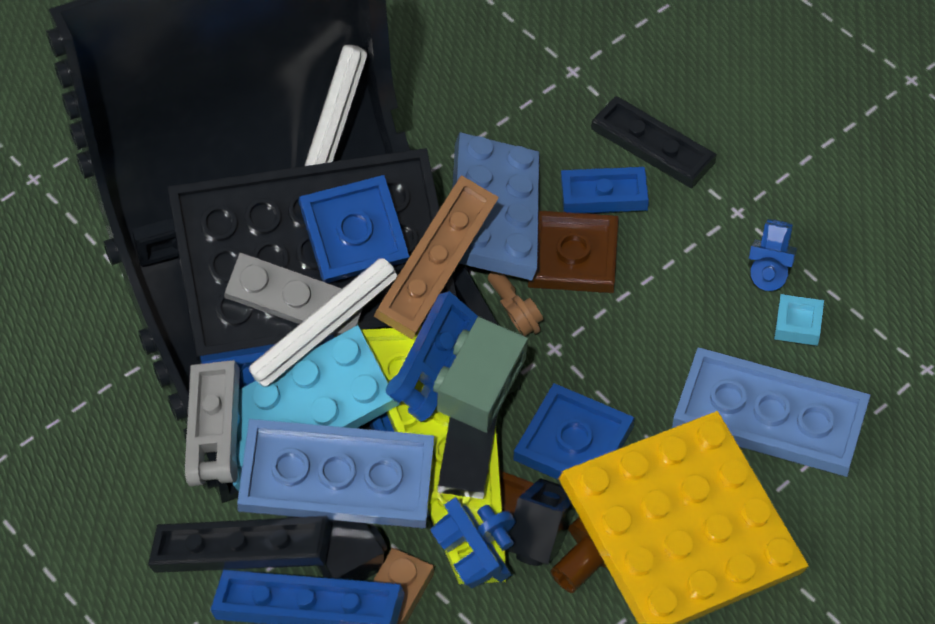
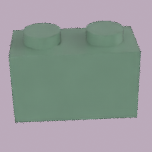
(480, 374)

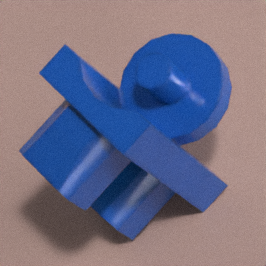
(772, 255)
(462, 526)

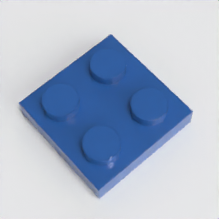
(353, 228)
(570, 432)

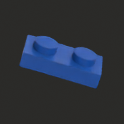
(604, 190)

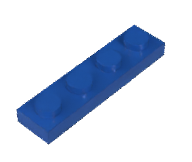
(304, 600)

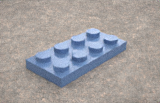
(510, 233)
(776, 410)
(336, 473)

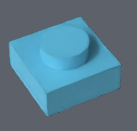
(799, 319)

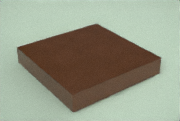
(576, 252)

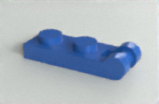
(429, 354)

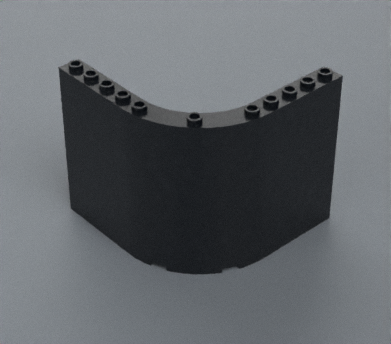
(204, 96)

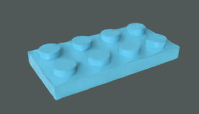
(327, 387)

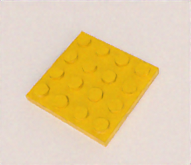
(682, 522)

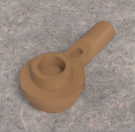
(522, 313)

